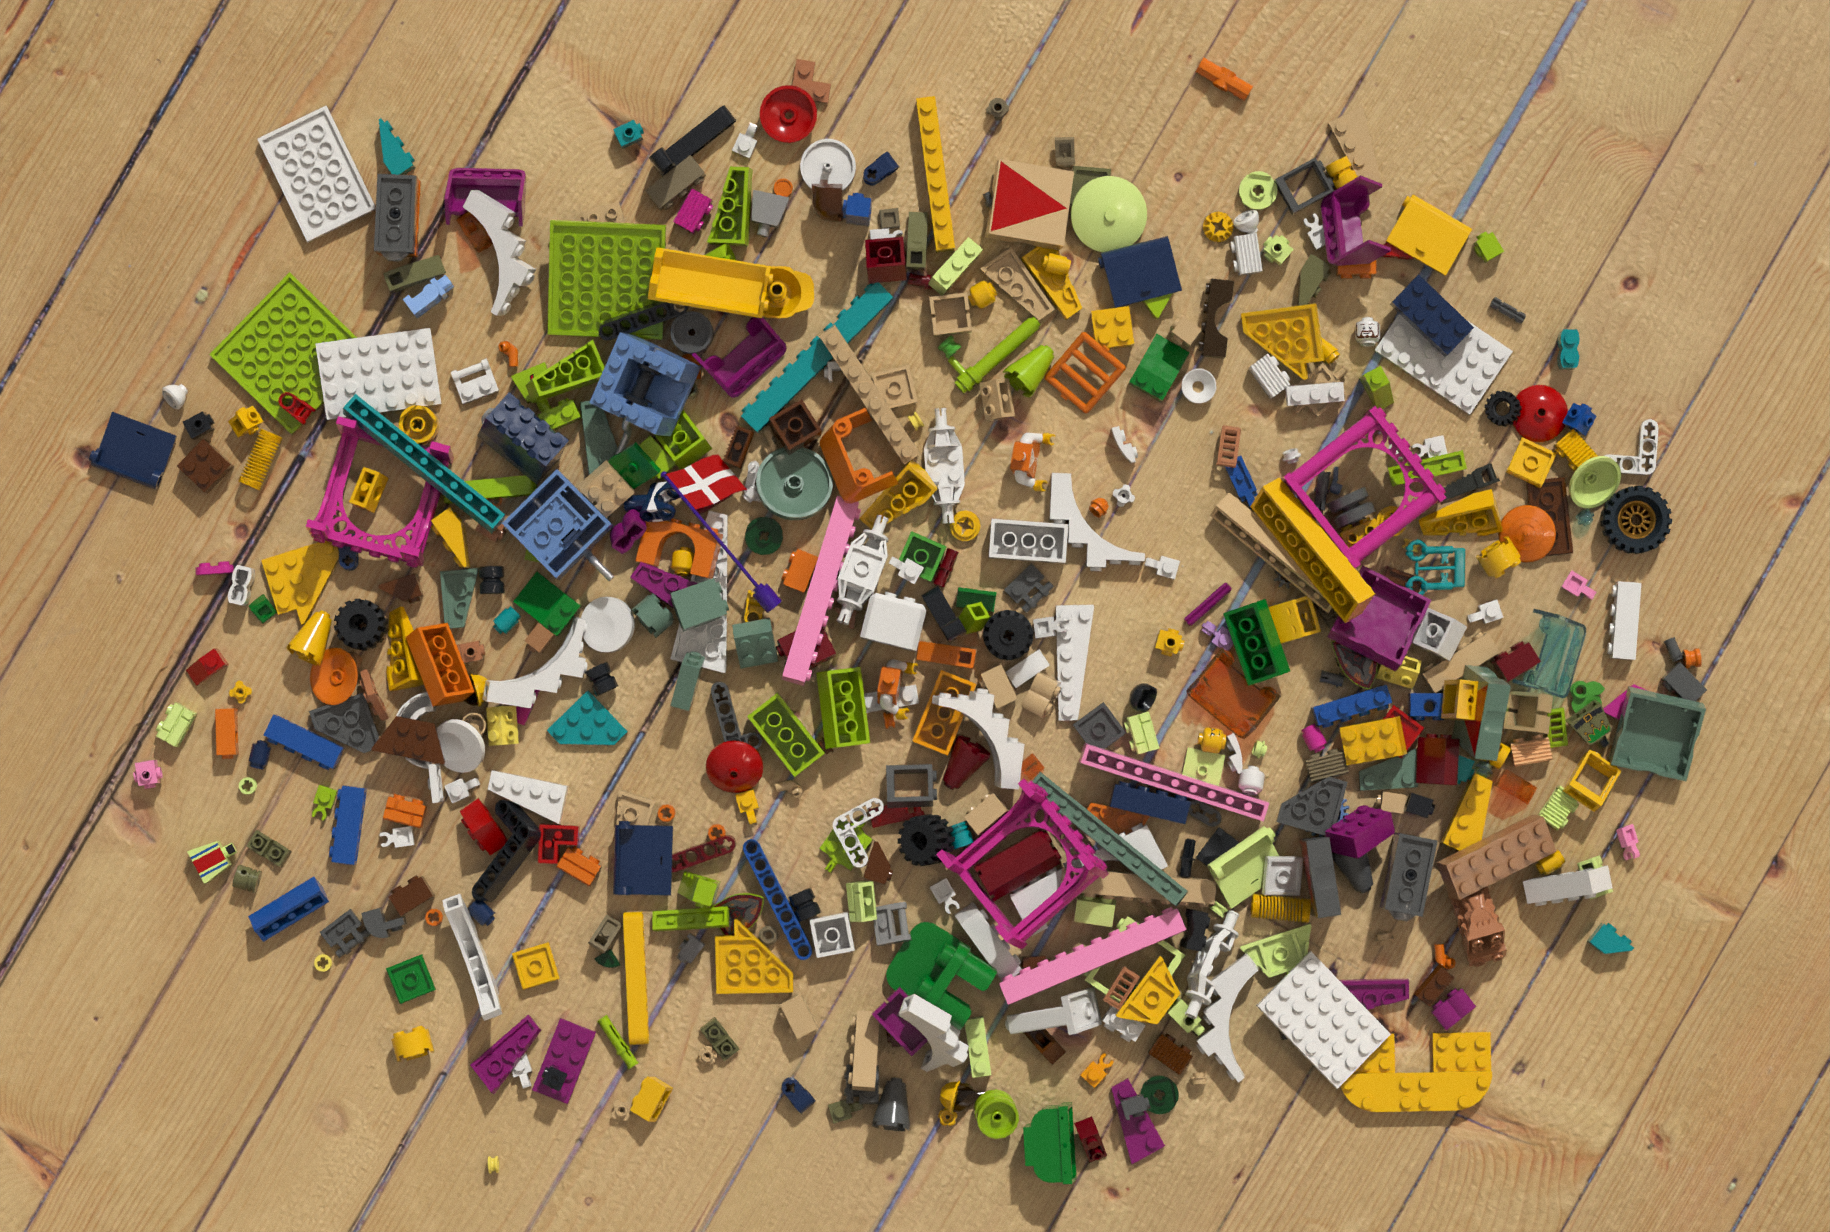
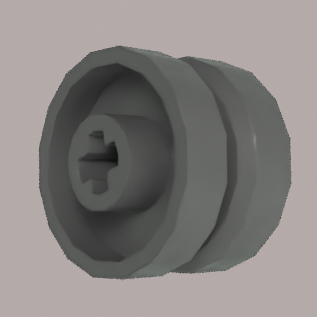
(685, 323)
(1351, 508)

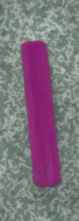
(1207, 604)

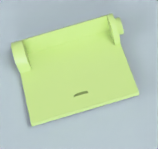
(1241, 868)

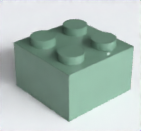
(755, 643)

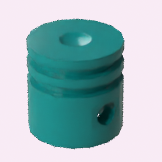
(962, 835)

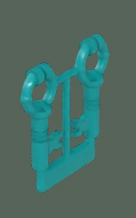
(1459, 566)

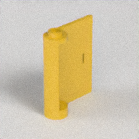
(1428, 234)

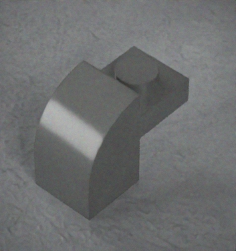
(376, 923)

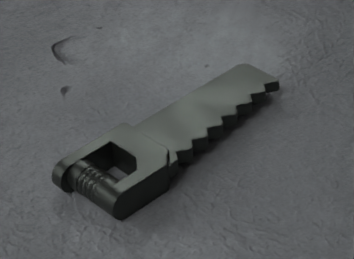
(1471, 482)

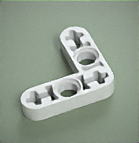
(1638, 461)
(849, 832)

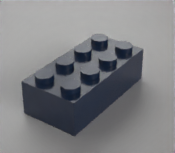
(1431, 315)
(1148, 803)

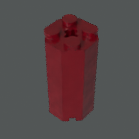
(1018, 864)

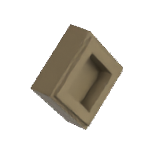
(889, 218)

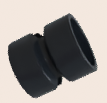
(491, 580)
(601, 678)
(804, 903)

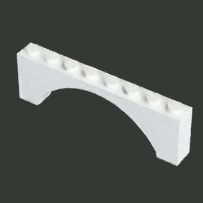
(1031, 896)

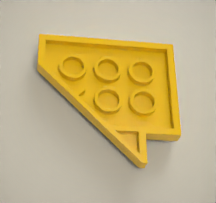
(1288, 334)
(300, 577)
(748, 965)

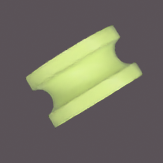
(243, 782)
(1219, 909)

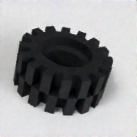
(1507, 419)

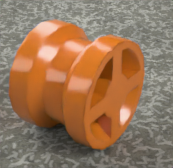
(1692, 658)

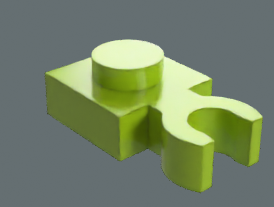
(325, 799)

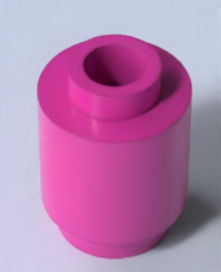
(1313, 738)

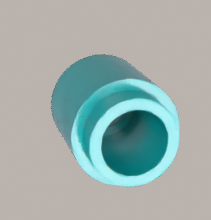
(506, 620)

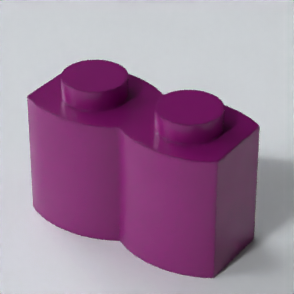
(625, 533)
(1453, 1008)

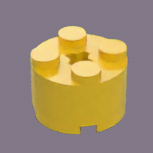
(429, 426)
(1499, 557)
(412, 1044)

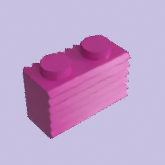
(693, 212)

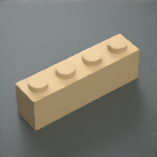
(1474, 654)
(865, 1051)

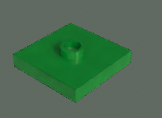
(634, 465)
(411, 979)

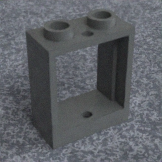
(1286, 194)
(906, 802)

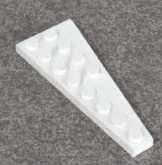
(710, 638)

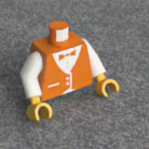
(1025, 459)
(890, 685)

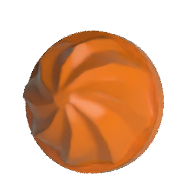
(1098, 507)

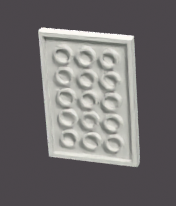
(317, 174)
(381, 369)
(1459, 376)
(1323, 1020)

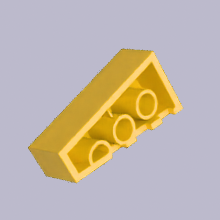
(1470, 814)

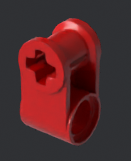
(297, 407)

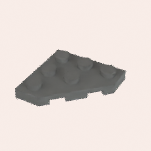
(348, 723)
(1315, 807)

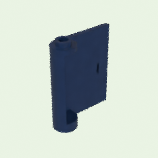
(1140, 271)
(132, 454)
(642, 859)

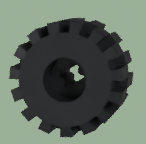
(356, 613)
(996, 628)
(924, 838)

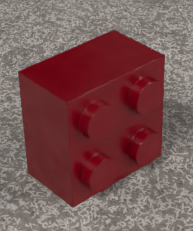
(885, 260)
(1515, 661)

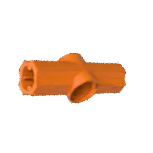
(1224, 79)

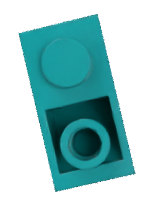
(1608, 941)

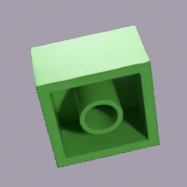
(923, 552)

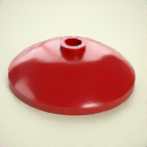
(788, 100)
(1530, 423)
(738, 758)

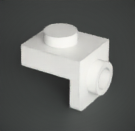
(832, 366)

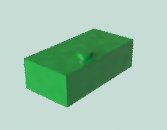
(1256, 642)

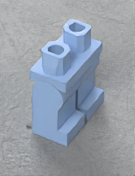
(429, 296)

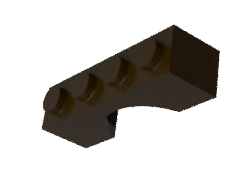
(1214, 343)

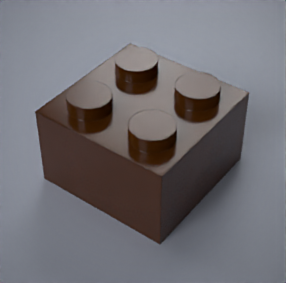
(795, 427)
(205, 466)

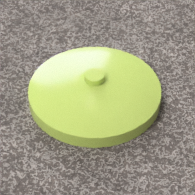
(1108, 213)

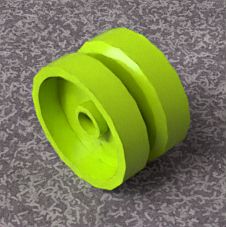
(996, 1114)

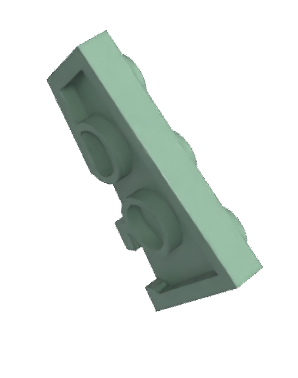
(457, 595)
(1390, 773)

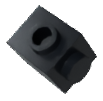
(199, 425)
(1419, 805)

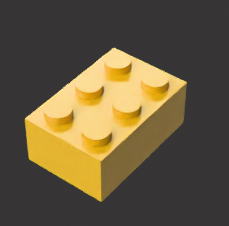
(1373, 740)

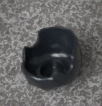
(1142, 697)

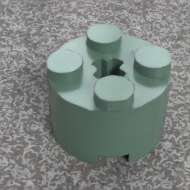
(652, 615)

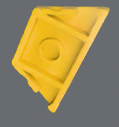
(1152, 996)

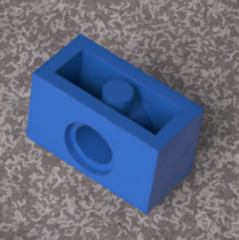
(1416, 705)

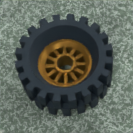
(1657, 525)

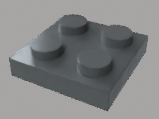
(1099, 727)

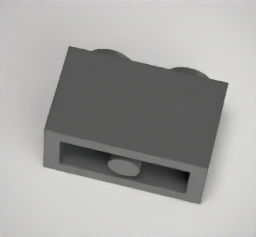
(1683, 683)

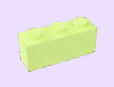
(955, 266)
(977, 1047)

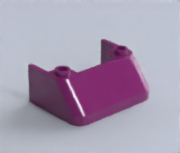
(502, 185)
(1343, 225)
(747, 360)

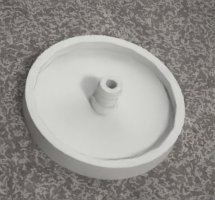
(828, 161)
(608, 624)
(460, 745)

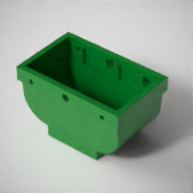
(1049, 1145)

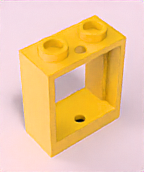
(1455, 699)
(1583, 794)

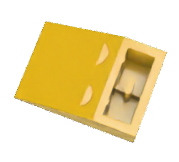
(454, 534)
(1295, 619)

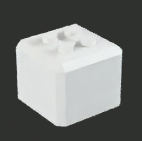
(893, 621)

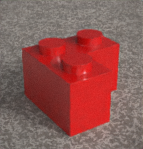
(483, 827)
(552, 837)

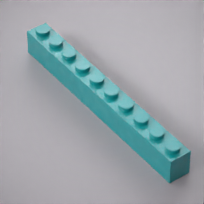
(813, 360)
(424, 464)

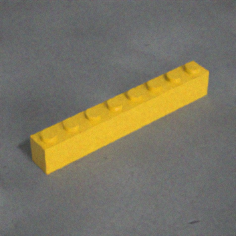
(935, 174)

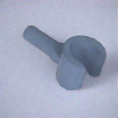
(1335, 487)

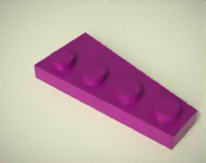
(659, 582)
(1378, 991)
(503, 1056)
(1139, 1131)

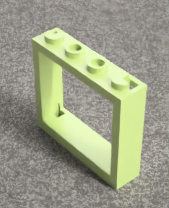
(1122, 927)

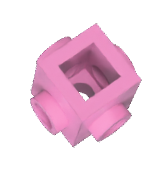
(140, 774)

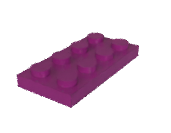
(568, 1052)

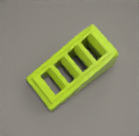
(1562, 726)

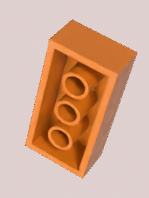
(440, 664)

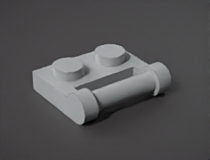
(885, 924)

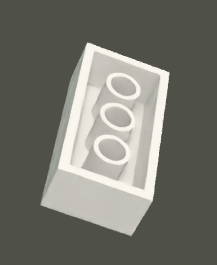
(1028, 541)

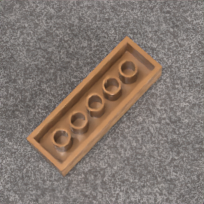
(1496, 857)

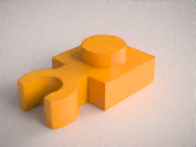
(1095, 1072)

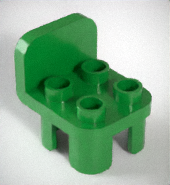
(929, 965)

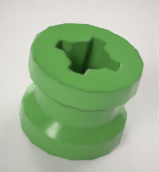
(949, 347)

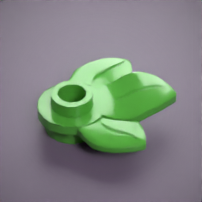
(1590, 692)

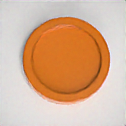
(783, 187)

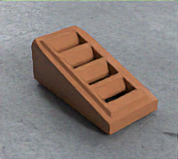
(1228, 434)
(1129, 973)

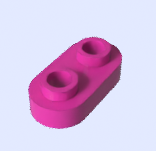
(206, 569)

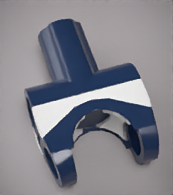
(654, 503)

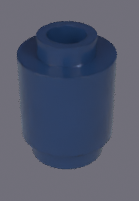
(259, 754)
(481, 912)

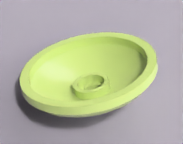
(1594, 482)

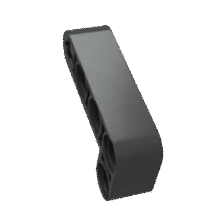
(730, 717)

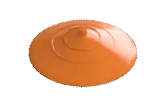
(1530, 532)
(335, 677)

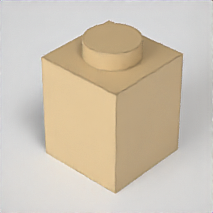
(1391, 802)

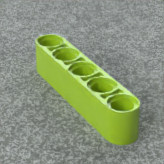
(502, 487)

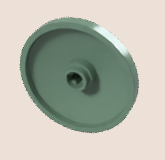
(794, 484)

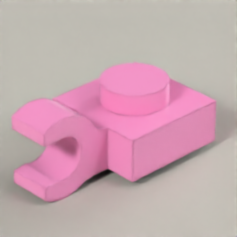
(1577, 584)
(1628, 840)

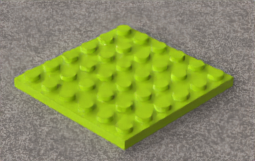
(600, 274)
(277, 351)

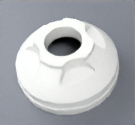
(1202, 376)

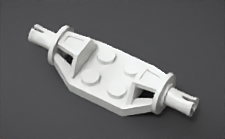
(944, 465)
(862, 569)
(1202, 964)

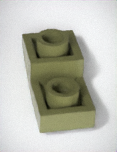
(269, 848)
(719, 1038)

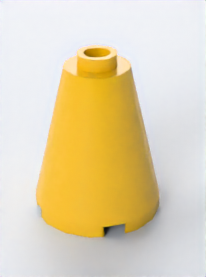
(312, 638)

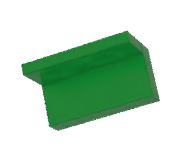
(971, 596)

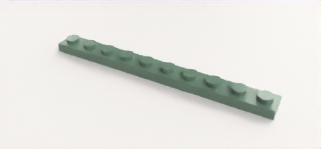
(1113, 842)

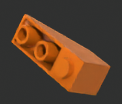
(946, 654)

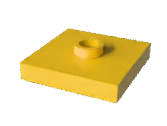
(1531, 462)
(535, 966)

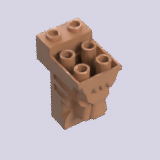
(1479, 928)

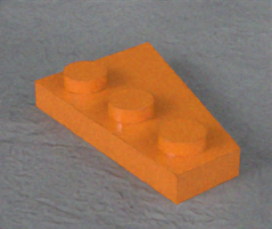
(1117, 819)

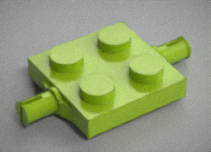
(835, 850)

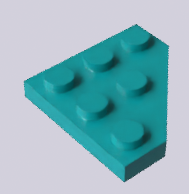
(587, 724)

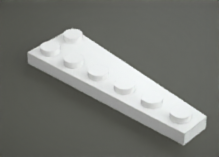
(1072, 657)

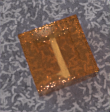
(1031, 766)

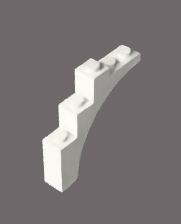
(508, 246)
(1079, 532)
(546, 678)
(1005, 750)
(474, 956)
(1218, 1013)
(937, 1029)

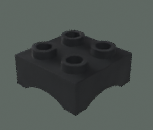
(1216, 846)
(1196, 924)

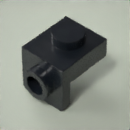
(554, 1077)

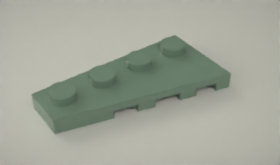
(597, 436)

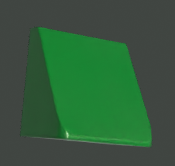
(262, 608)

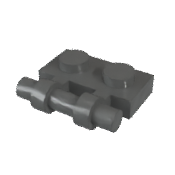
(1024, 584)
(340, 929)
(865, 1097)

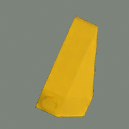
(912, 490)
(1472, 514)
(402, 669)

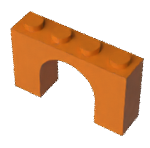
(705, 545)

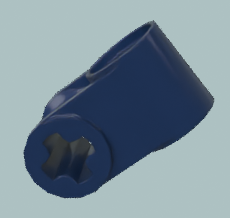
(882, 166)
(344, 553)
(799, 1097)

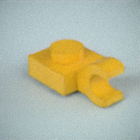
(747, 803)

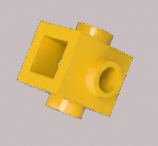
(245, 421)
(1161, 642)

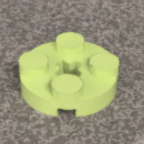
(1266, 184)

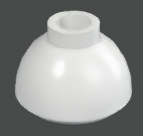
(1247, 221)
(175, 395)

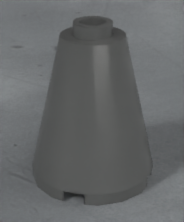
(1356, 871)
(893, 1107)

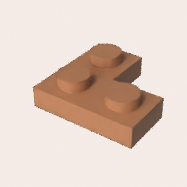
(804, 79)
(371, 695)

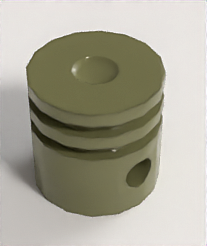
(247, 878)

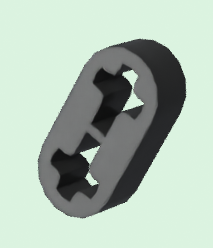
(1202, 817)

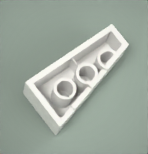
(536, 795)
(1567, 885)
(987, 941)

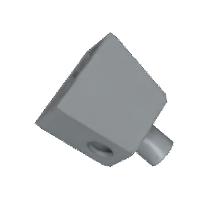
(768, 211)

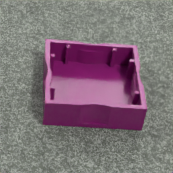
(1386, 624)

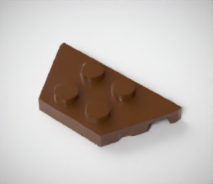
(411, 740)

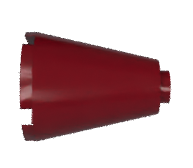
(964, 761)

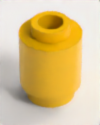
(1056, 264)
(1550, 863)

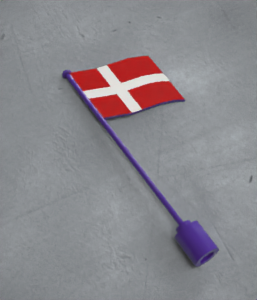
(705, 485)

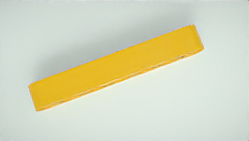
(636, 978)

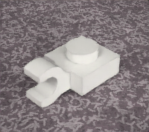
(745, 143)
(1165, 566)
(908, 570)
(1488, 612)
(459, 789)
(521, 1070)

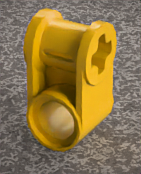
(752, 606)

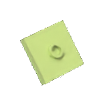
(1203, 765)

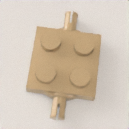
(1320, 375)

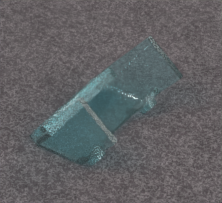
(1558, 655)

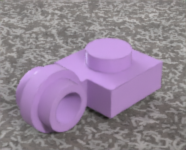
(1222, 637)

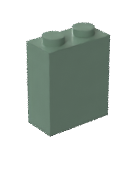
(699, 604)
(687, 680)

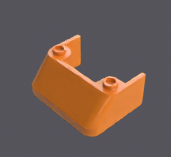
(851, 484)

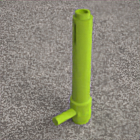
(974, 374)

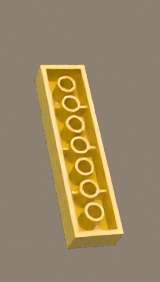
(1312, 550)

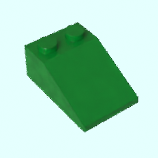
(1159, 368)
(547, 604)

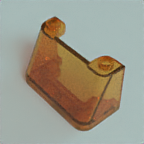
(1228, 698)

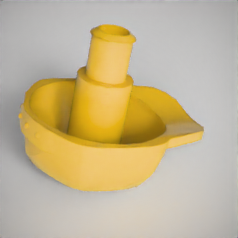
(788, 293)

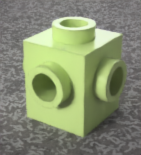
(1277, 256)

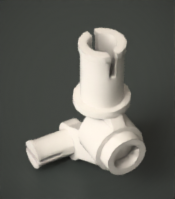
(751, 492)

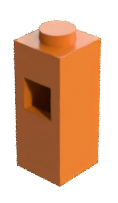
(226, 733)

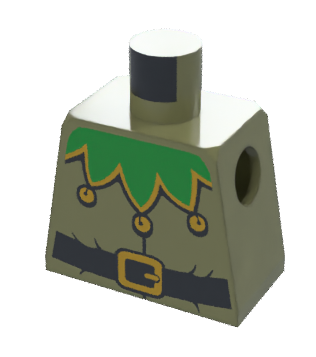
(1591, 724)

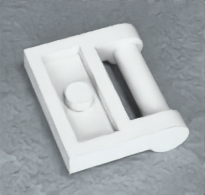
(477, 387)

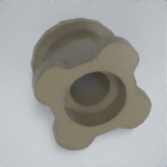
(997, 114)

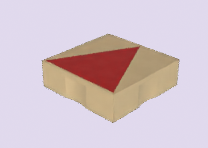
(1029, 204)

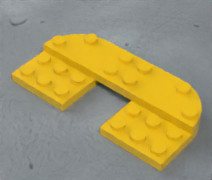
(1457, 1081)

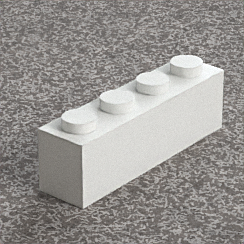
(1625, 620)

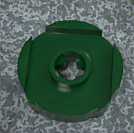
(774, 538)
(1165, 1085)

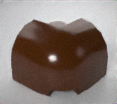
(828, 201)

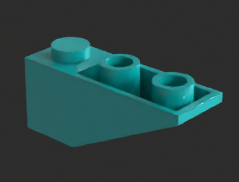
(393, 154)

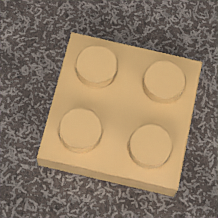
(896, 386)

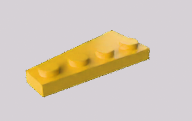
(1056, 286)

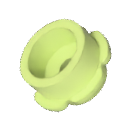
(1259, 749)

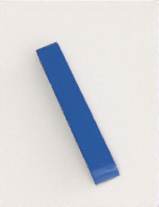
(784, 906)

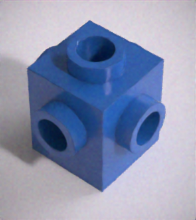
(1579, 418)

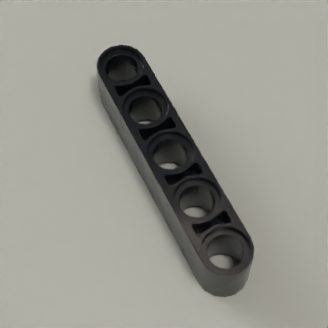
(636, 323)

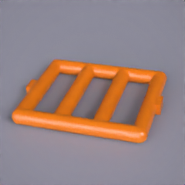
(1108, 380)

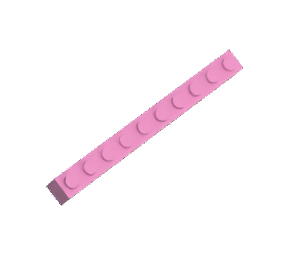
(820, 592)
(1174, 782)
(1092, 956)

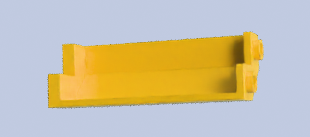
(710, 282)

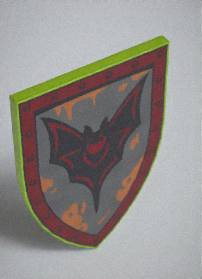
(1355, 666)
(744, 907)

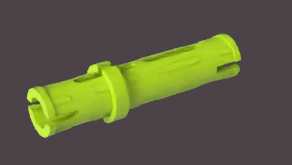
(617, 1041)

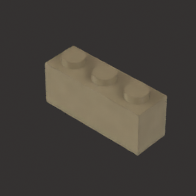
(676, 183)

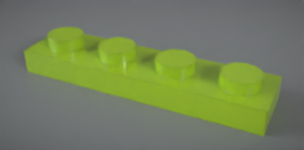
(1437, 465)
(690, 919)

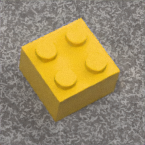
(1112, 327)

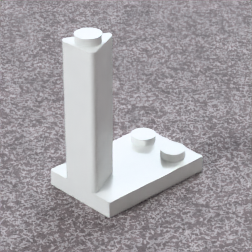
(1078, 1012)

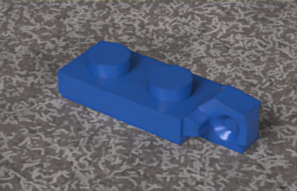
(1242, 481)

